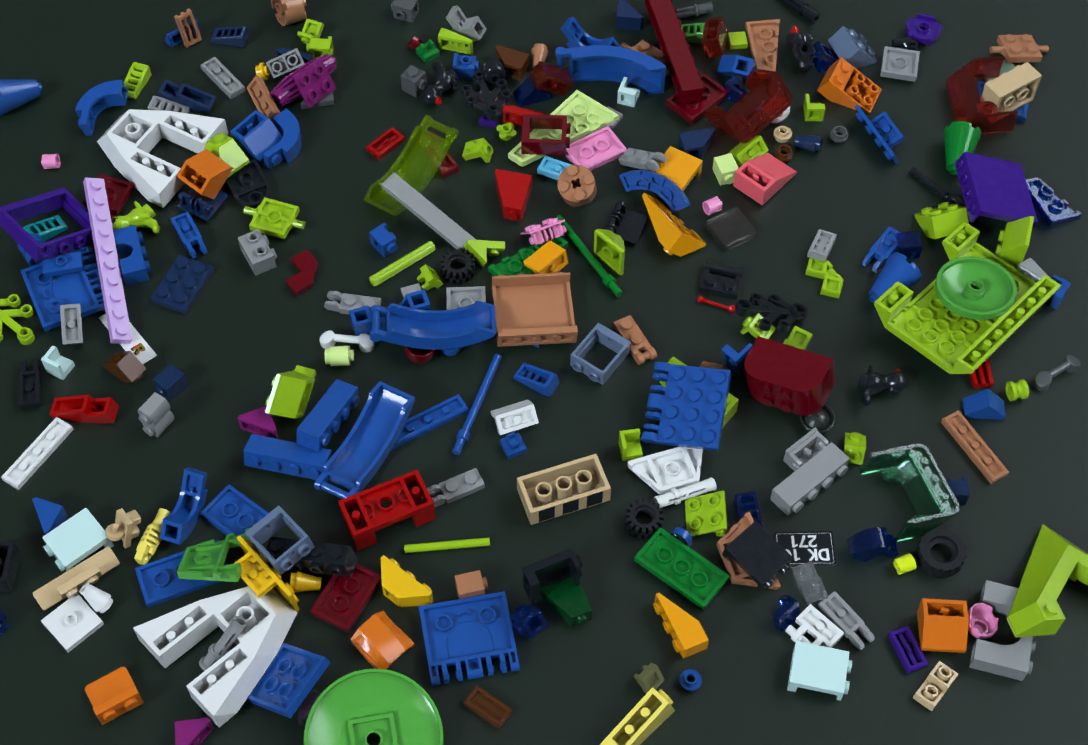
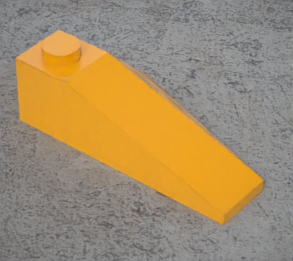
(670, 229)

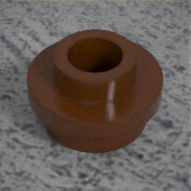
(784, 153)

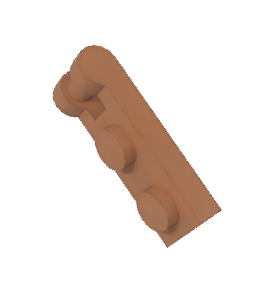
(629, 330)

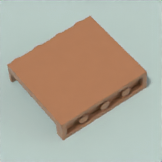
(533, 309)

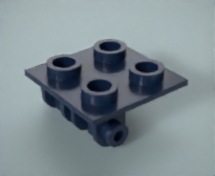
(200, 205)

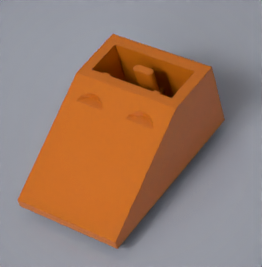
(849, 87)

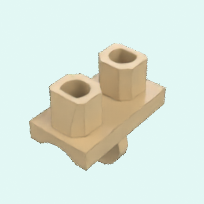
(124, 528)

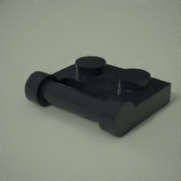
(718, 284)

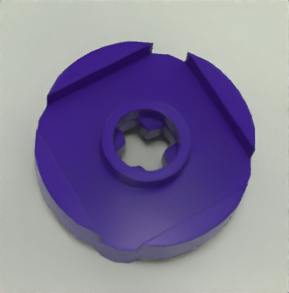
(927, 36)

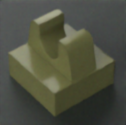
(649, 677)

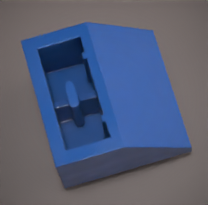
(256, 135)

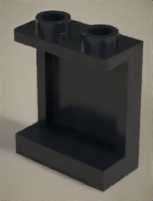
(759, 555)
(549, 571)

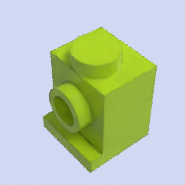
(319, 47)

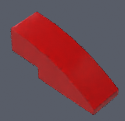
(85, 409)

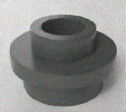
(839, 134)

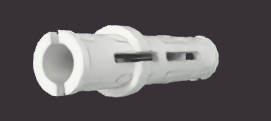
(675, 495)

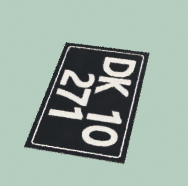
(808, 547)

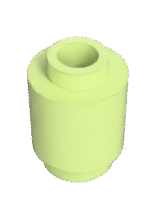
(339, 356)

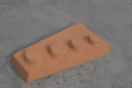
(763, 42)

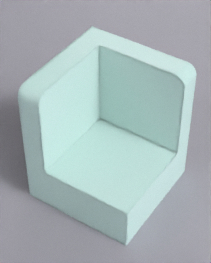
(627, 95)
(57, 364)

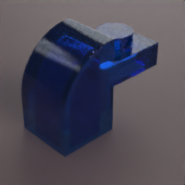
(872, 542)

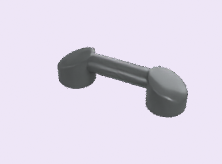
(1043, 379)

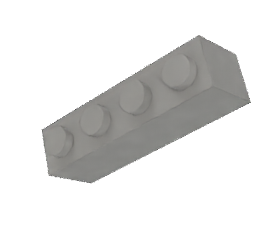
(810, 479)

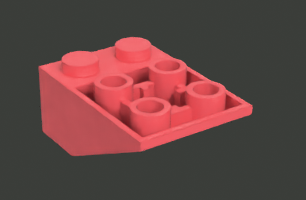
(762, 177)

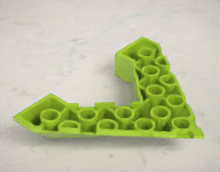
(1046, 573)

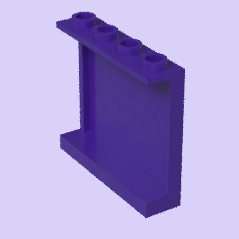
(994, 188)

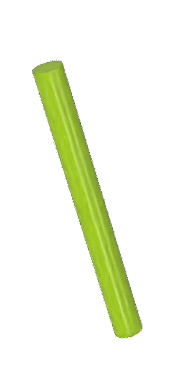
(445, 545)

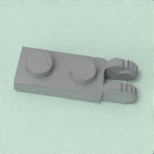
(642, 159)
(349, 302)
(456, 487)
(845, 619)

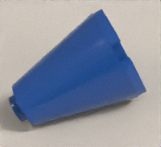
(17, 93)
(895, 270)

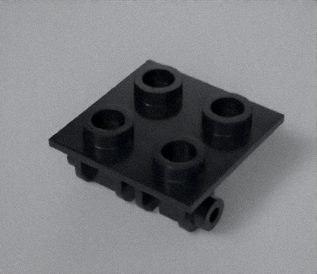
(625, 222)

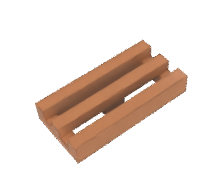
(183, 16)

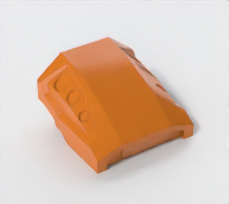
(381, 641)

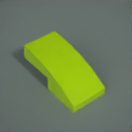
(798, 338)

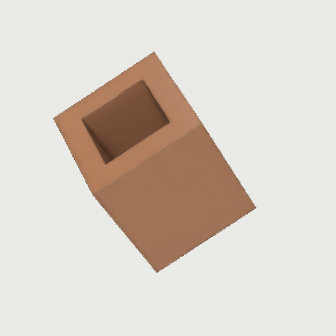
(470, 584)

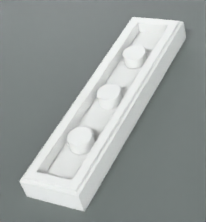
(37, 453)

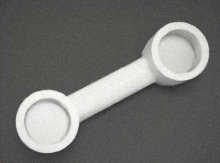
(329, 339)

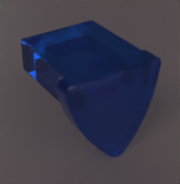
(786, 613)

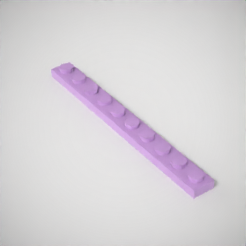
(107, 261)

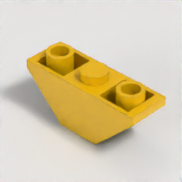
(402, 586)

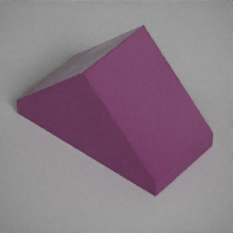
(258, 423)
(192, 731)

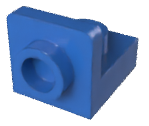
(1059, 295)

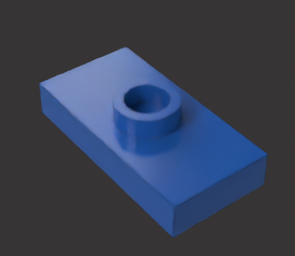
(63, 264)

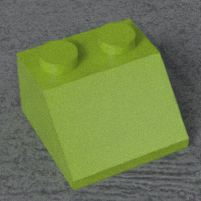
(1015, 240)

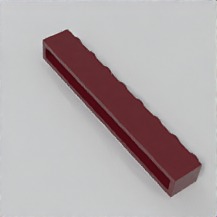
(675, 50)

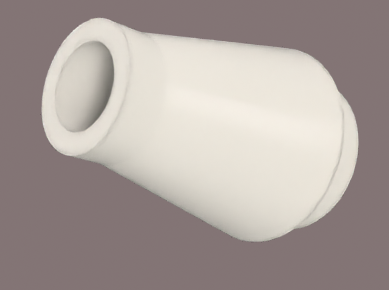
(97, 598)

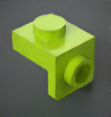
(311, 29)
(476, 149)
(855, 447)

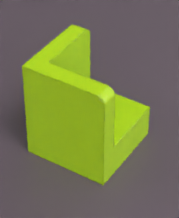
(813, 111)
(630, 444)

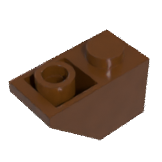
(515, 62)

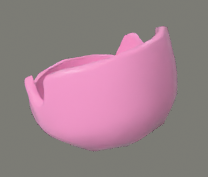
(982, 621)

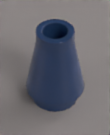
(811, 142)

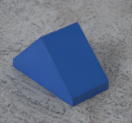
(984, 406)
(49, 514)

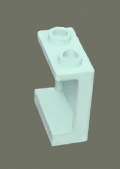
(75, 540)
(819, 669)

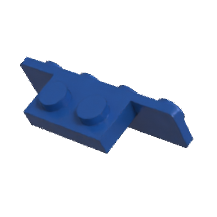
(884, 130)

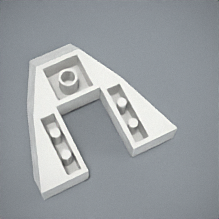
(137, 133)
(231, 679)

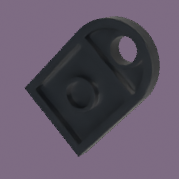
(248, 184)

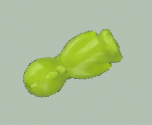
(140, 217)

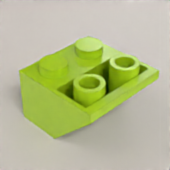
(941, 220)
(289, 394)

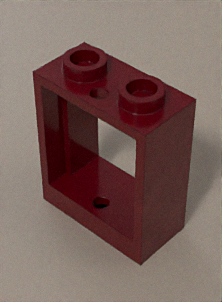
(545, 146)

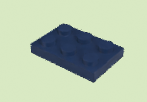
(182, 284)

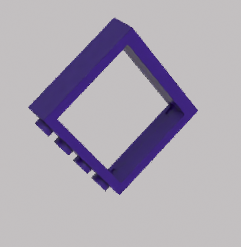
(41, 204)

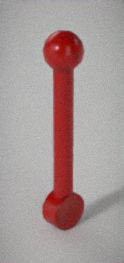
(700, 299)

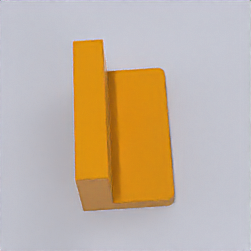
(547, 259)

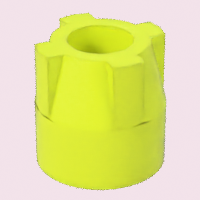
(904, 564)

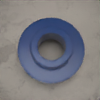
(690, 686)

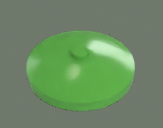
(975, 288)

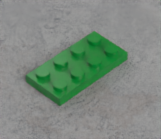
(681, 568)

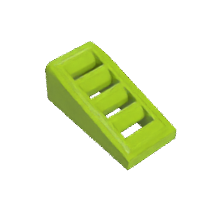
(450, 41)
(143, 73)

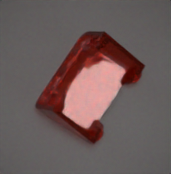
(757, 109)

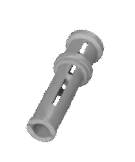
(221, 648)

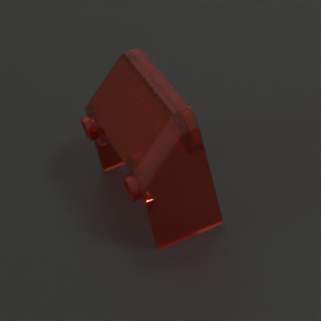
(966, 100)

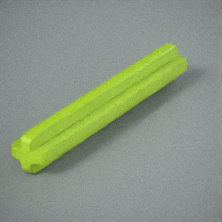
(402, 263)

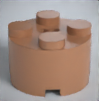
(289, 11)
(580, 195)

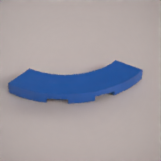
(656, 183)

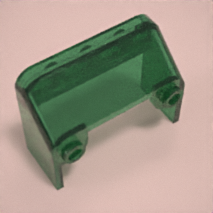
(923, 483)

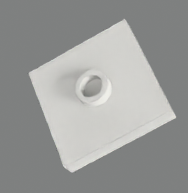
(72, 622)

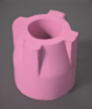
(50, 161)
(712, 205)

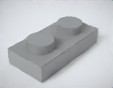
(71, 324)

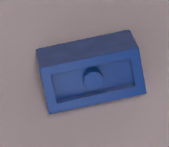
(735, 360)

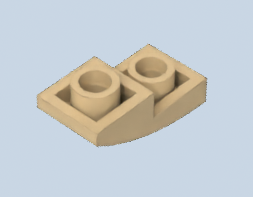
(935, 686)

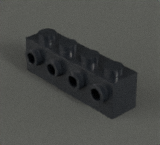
(322, 559)

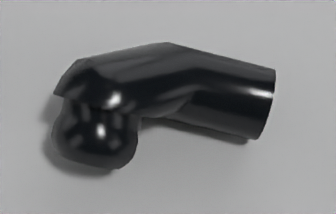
(906, 42)

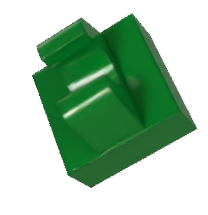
(428, 51)

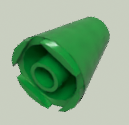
(959, 138)

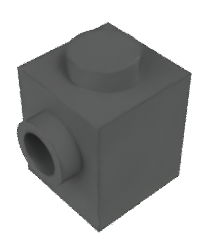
(405, 9)
(413, 81)

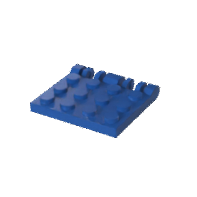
(65, 289)
(691, 406)
(467, 634)

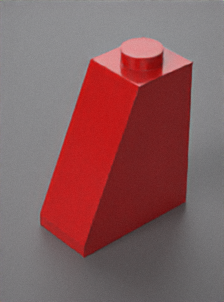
(513, 193)

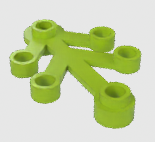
(5, 318)

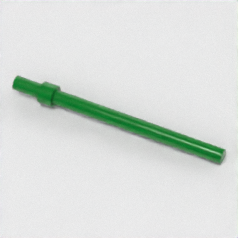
(608, 280)

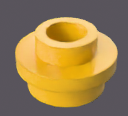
(262, 70)

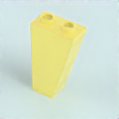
(642, 719)

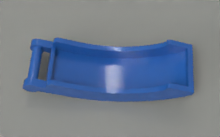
(614, 64)
(434, 327)
(367, 442)

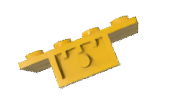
(260, 576)

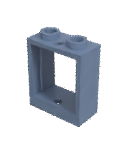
(607, 338)
(268, 527)

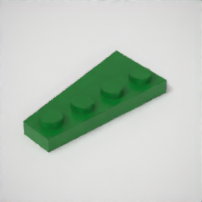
(514, 264)

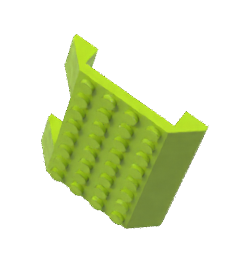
(946, 338)

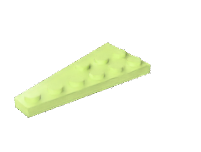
(585, 118)

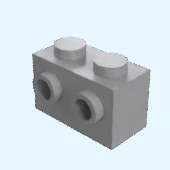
(257, 252)

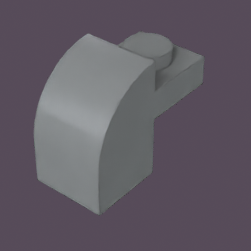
(467, 27)

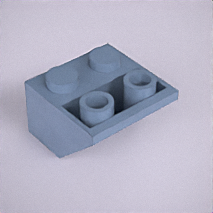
(852, 47)

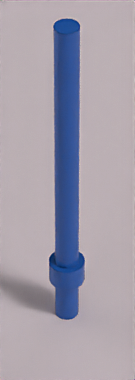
(463, 434)

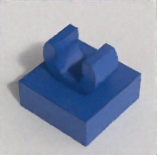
(513, 445)

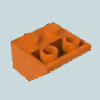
(205, 173)
(943, 625)

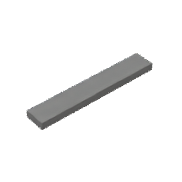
(426, 211)

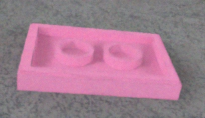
(595, 149)

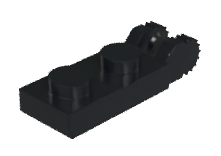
(30, 385)

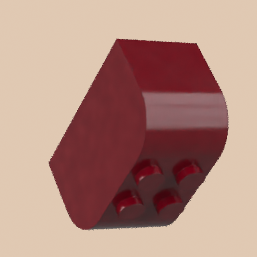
(788, 377)

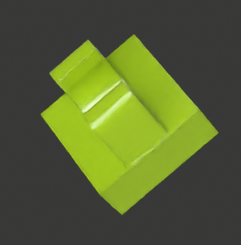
(430, 277)

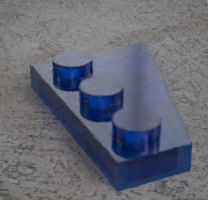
(1049, 205)

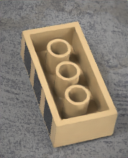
(563, 489)

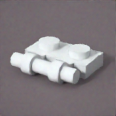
(817, 626)

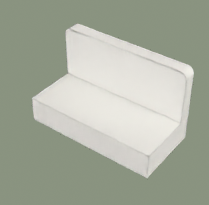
(515, 417)

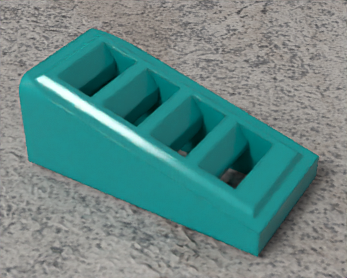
(37, 227)

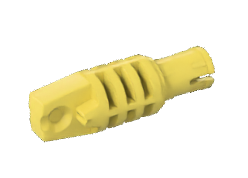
(150, 538)

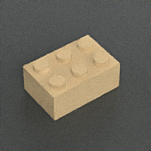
(1012, 88)

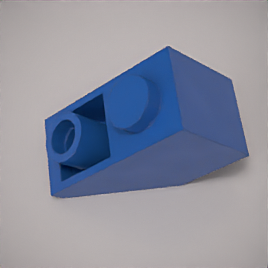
(736, 64)

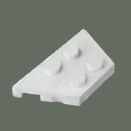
(669, 468)

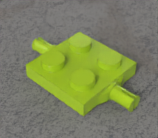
(274, 218)

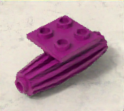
(309, 81)

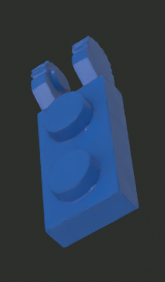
(188, 233)
(882, 249)

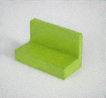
(748, 151)

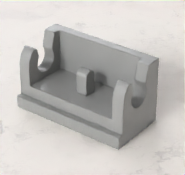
(805, 449)

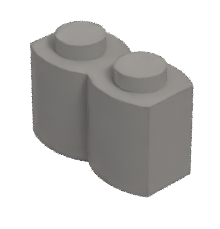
(155, 415)

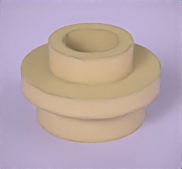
(782, 134)

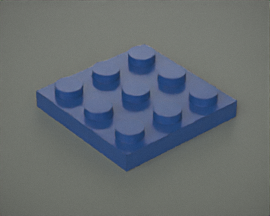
(288, 680)

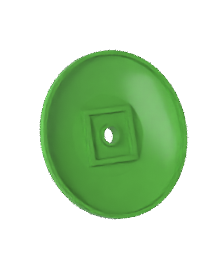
(374, 703)

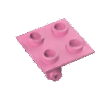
(539, 234)

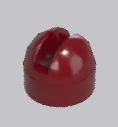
(415, 42)

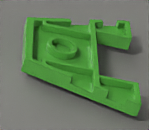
(207, 558)

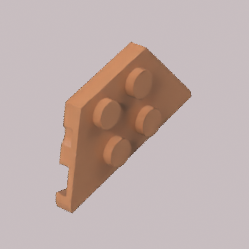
(736, 573)

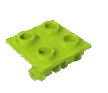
(706, 514)

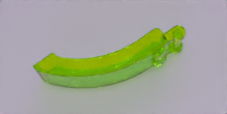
(415, 164)

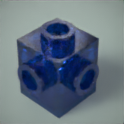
(528, 620)

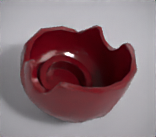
(419, 356)

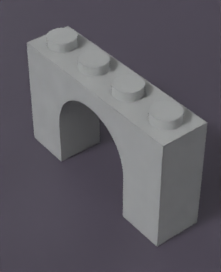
(1003, 660)

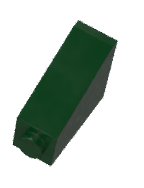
(567, 601)

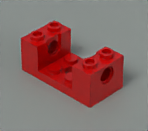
(365, 515)

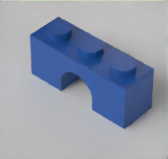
(133, 267)

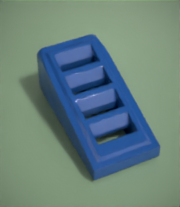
(545, 387)

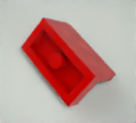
(515, 114)

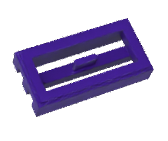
(894, 641)

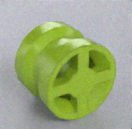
(1017, 390)

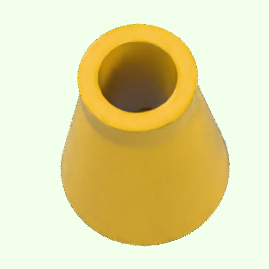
(304, 582)

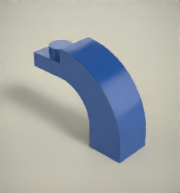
(578, 37)
(96, 100)
(290, 143)
(183, 518)

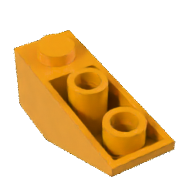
(685, 630)

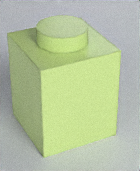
(724, 169)

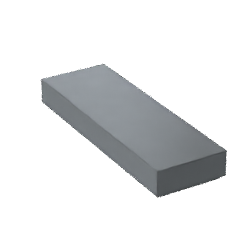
(223, 78)

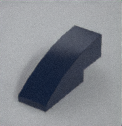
(187, 96)

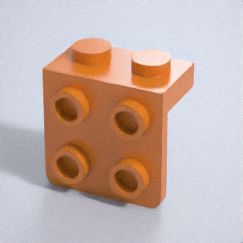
(113, 695)

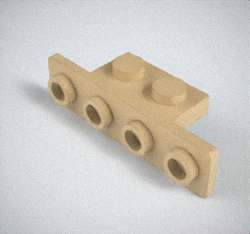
(72, 581)

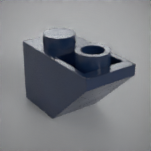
(696, 142)

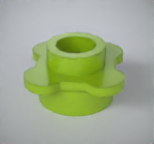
(506, 131)

